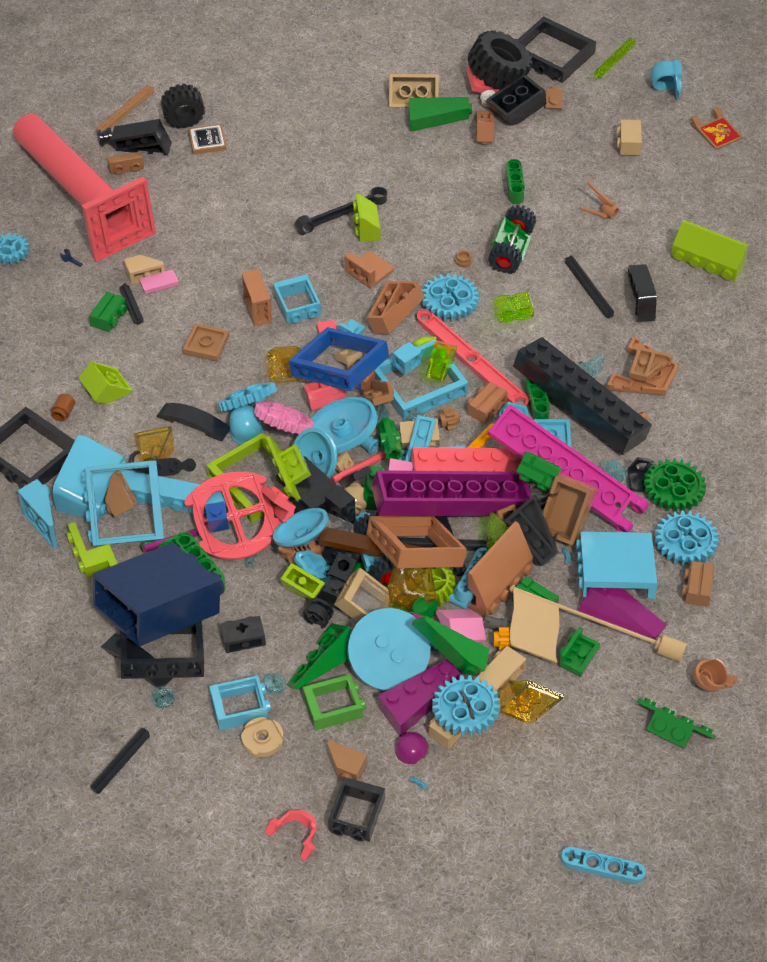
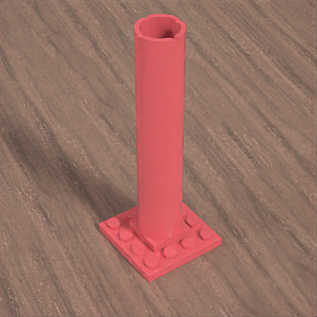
(111, 216)

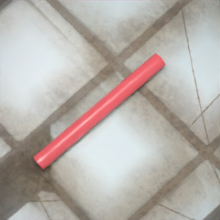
(368, 462)

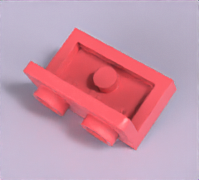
(282, 506)

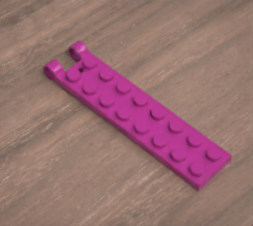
(522, 434)

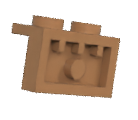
(125, 163)
(381, 392)

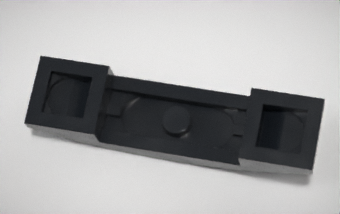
(195, 418)
(112, 646)

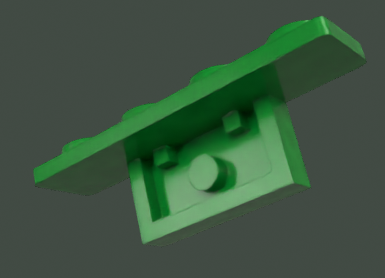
(671, 727)

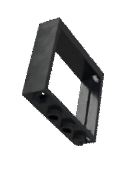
(584, 44)
(46, 429)
(164, 666)

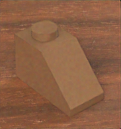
(119, 495)
(346, 761)

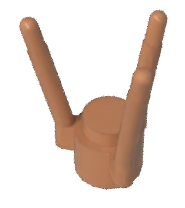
(609, 208)

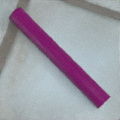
(154, 545)

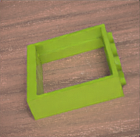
(217, 466)

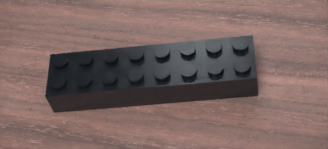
(582, 395)

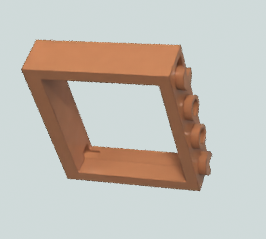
(383, 533)

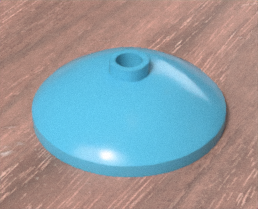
(319, 449)
(301, 528)

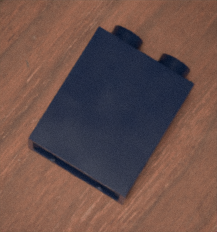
(157, 593)

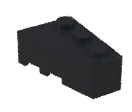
(141, 136)
(535, 530)

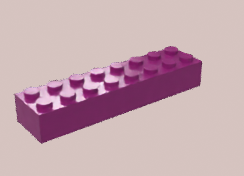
(447, 492)

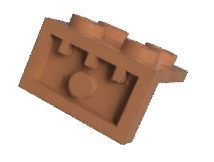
(368, 268)

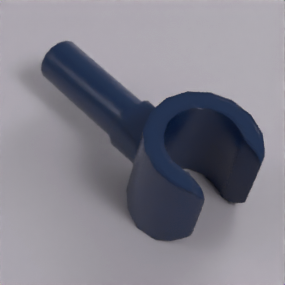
(67, 257)

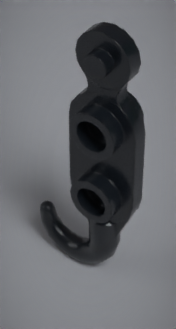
(166, 466)

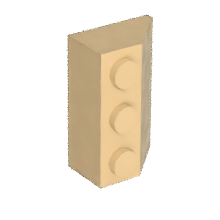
(411, 86)

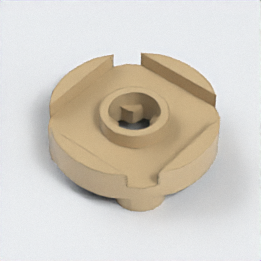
(266, 747)

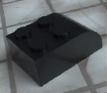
(518, 100)

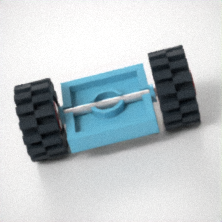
(378, 567)

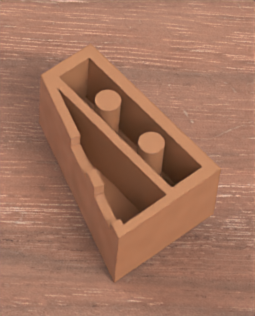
(394, 305)

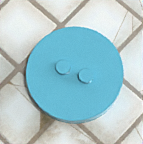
(387, 649)

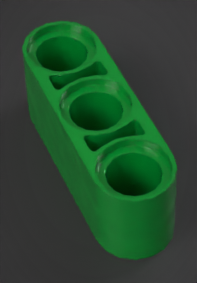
(515, 181)
(538, 401)

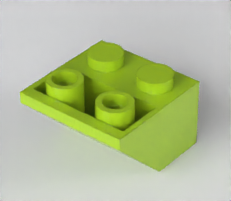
(366, 219)

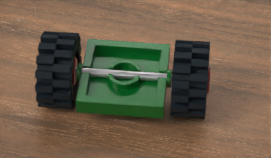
(512, 239)

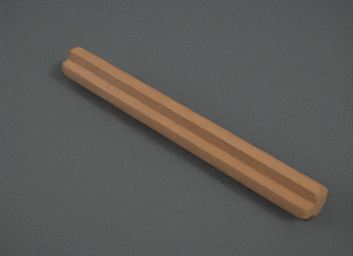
(126, 108)

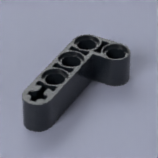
(643, 292)

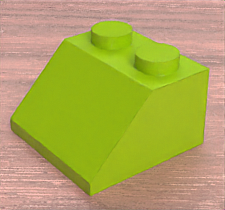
(104, 383)

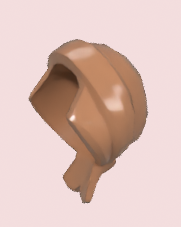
(712, 670)

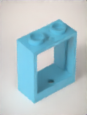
(300, 284)
(236, 688)

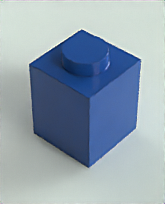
(217, 516)

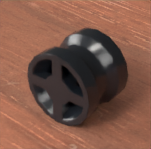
(104, 136)

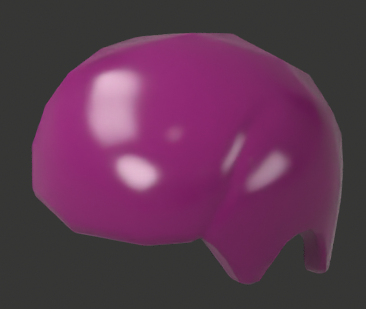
(411, 748)

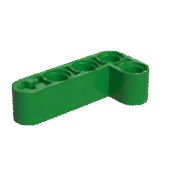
(190, 545)

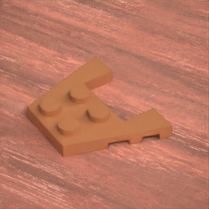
(656, 385)

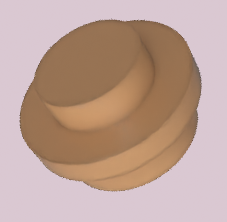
(463, 258)

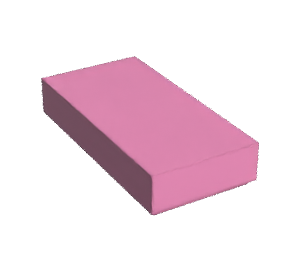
(159, 281)

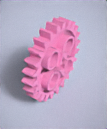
(283, 417)

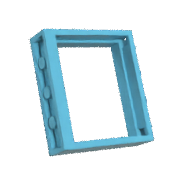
(428, 400)
(91, 514)

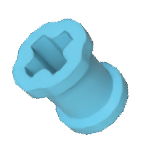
(370, 444)

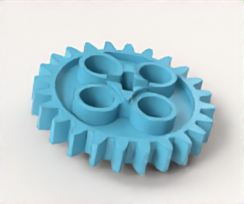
(450, 296)
(251, 394)
(686, 538)
(483, 699)

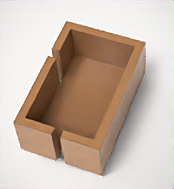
(569, 508)

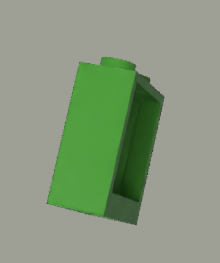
(337, 716)

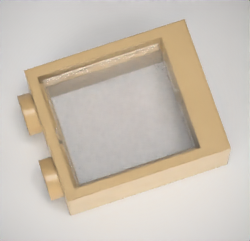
(362, 595)

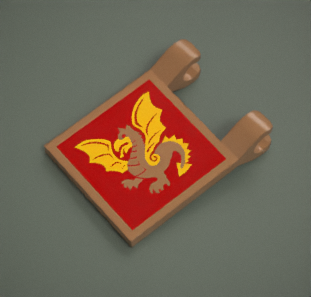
(717, 132)

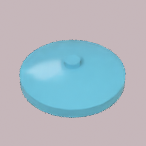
(347, 421)

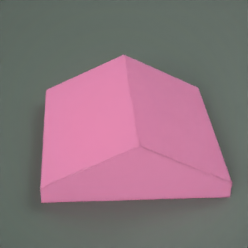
(464, 622)

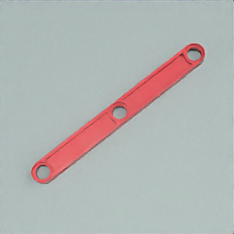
(480, 367)

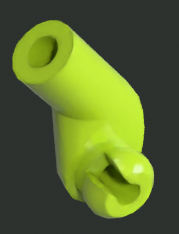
(422, 340)

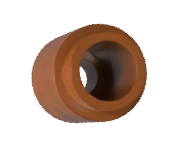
(62, 407)

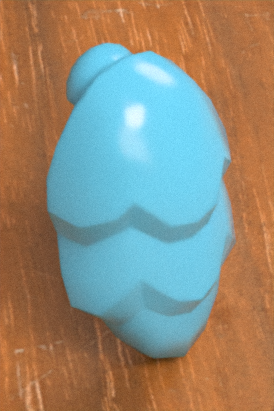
(312, 563)

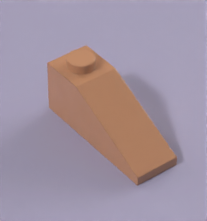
(485, 127)

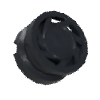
(318, 612)

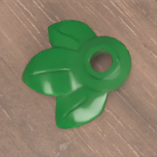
(422, 608)

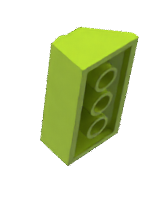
(709, 250)

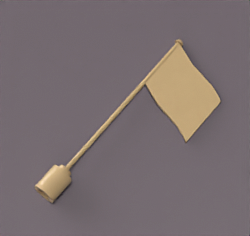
(537, 627)

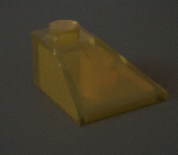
(155, 443)
(409, 584)

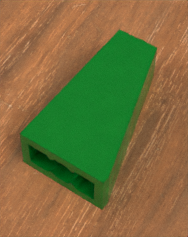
(437, 111)

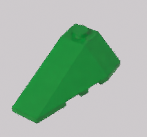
(457, 648)
(326, 657)

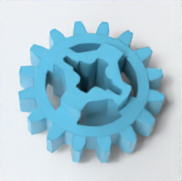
(13, 248)

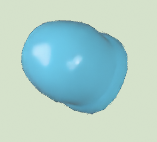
(667, 76)
(244, 424)

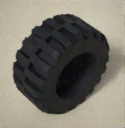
(498, 59)

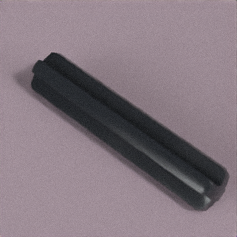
(131, 304)

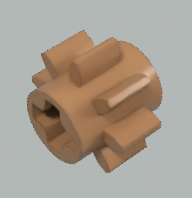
(448, 418)

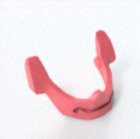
(307, 821)

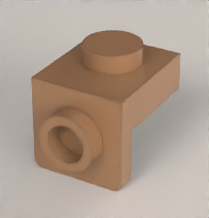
(554, 98)

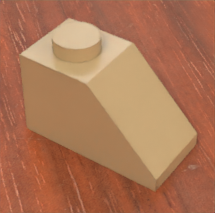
(141, 267)

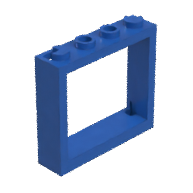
(303, 367)

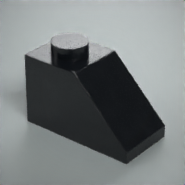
(331, 590)

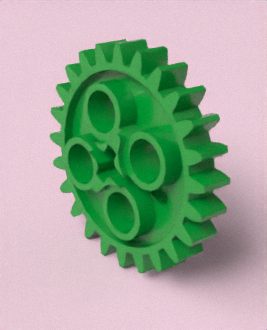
(674, 485)

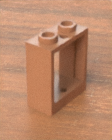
(256, 297)

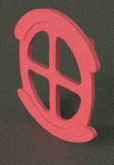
(222, 483)

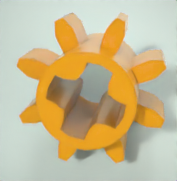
(502, 638)

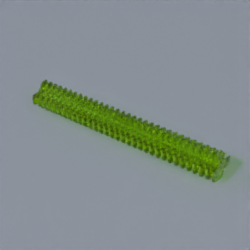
(615, 57)

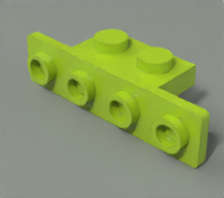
(291, 466)

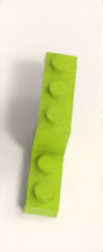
(91, 560)

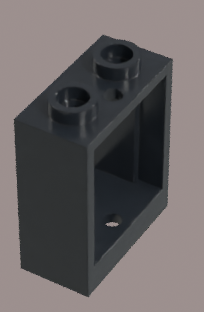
(360, 791)

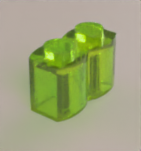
(514, 307)

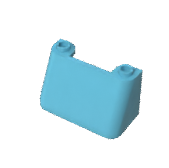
(69, 486)

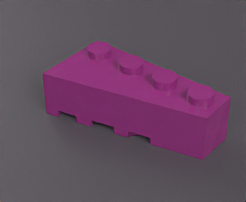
(413, 698)

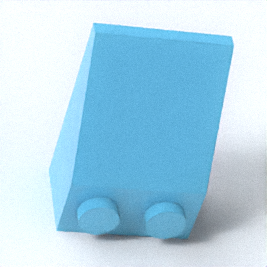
(37, 509)

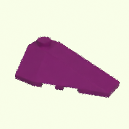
(621, 609)

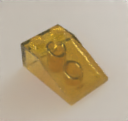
(526, 700)

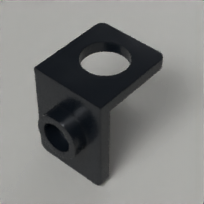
(637, 474)

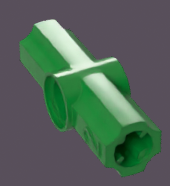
(390, 439)

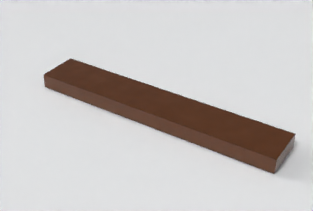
(352, 542)

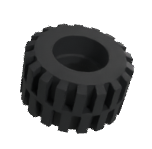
(180, 96)

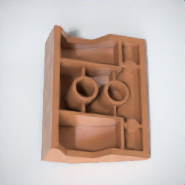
(499, 570)

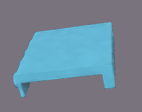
(616, 561)

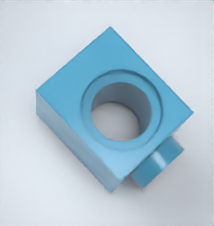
(407, 358)

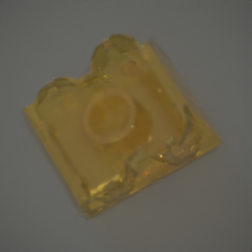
(279, 366)

